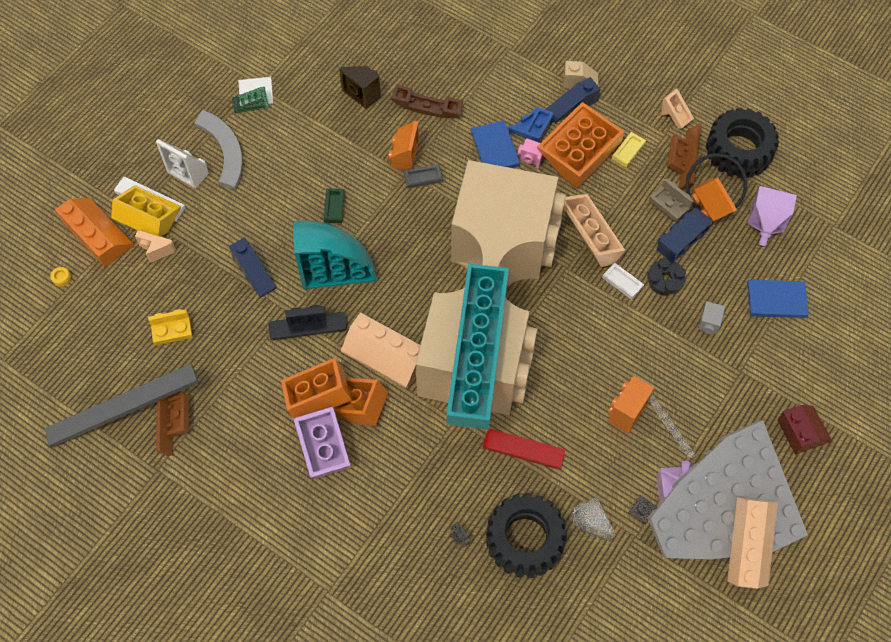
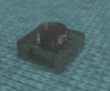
(642, 509)
(459, 536)

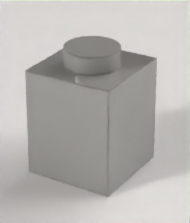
(711, 318)

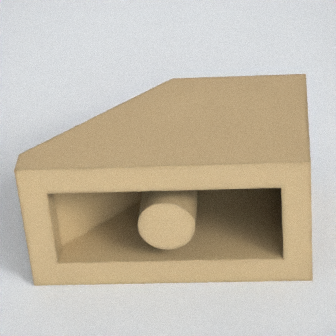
(576, 72)

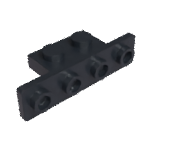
(306, 322)

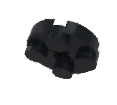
(667, 267)

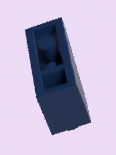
(584, 91)
(251, 267)

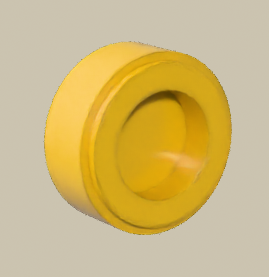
(60, 276)

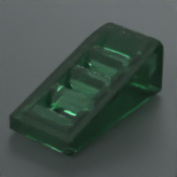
(251, 105)

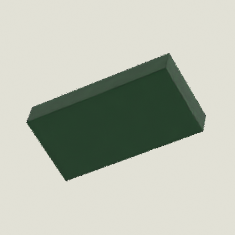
(334, 205)

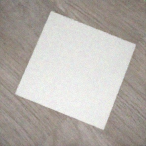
(251, 84)

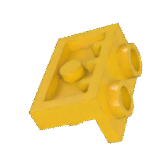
(170, 327)

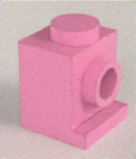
(530, 153)

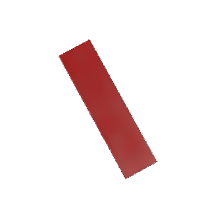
(524, 449)

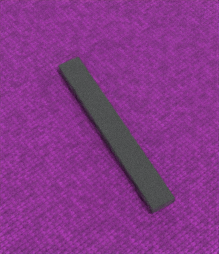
(121, 405)

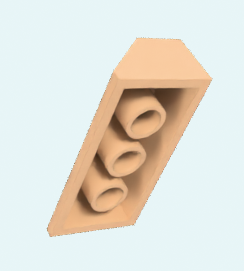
(593, 229)
(382, 350)
(752, 542)

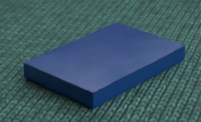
(495, 145)
(777, 298)

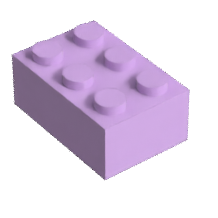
(322, 443)

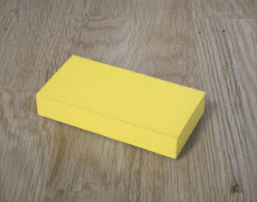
(628, 149)

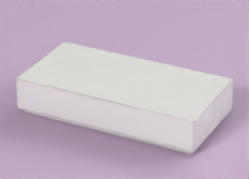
(623, 281)

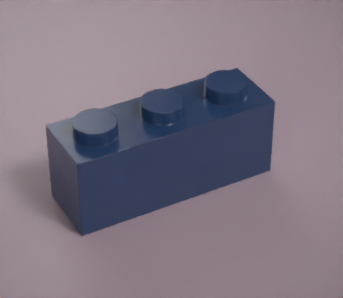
(684, 234)

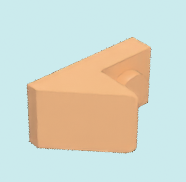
(677, 108)
(156, 246)

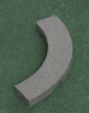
(229, 144)

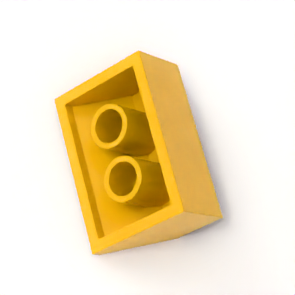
(144, 211)

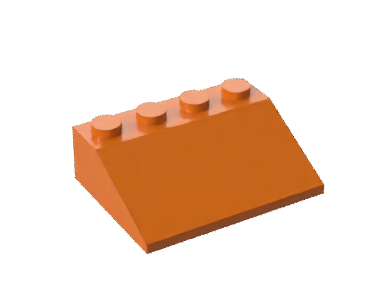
(581, 144)

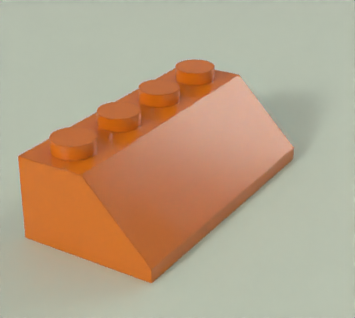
(94, 229)

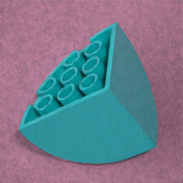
(330, 256)

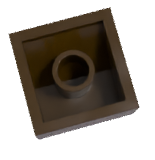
(361, 84)

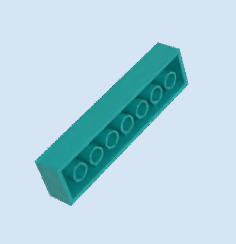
(477, 347)

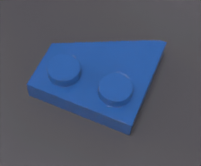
(533, 125)

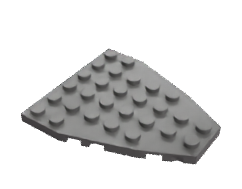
(701, 508)

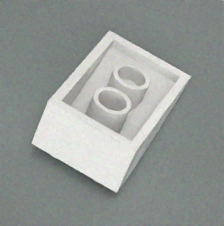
(182, 164)

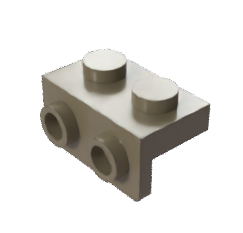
(672, 200)

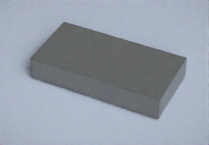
(423, 176)

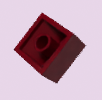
(803, 428)

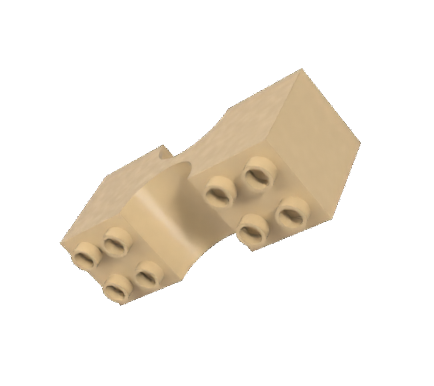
(499, 221)

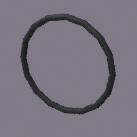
(721, 156)

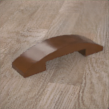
(426, 105)

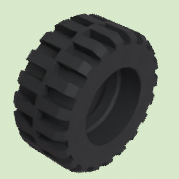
(747, 125)
(532, 509)

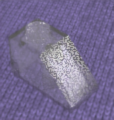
(593, 519)

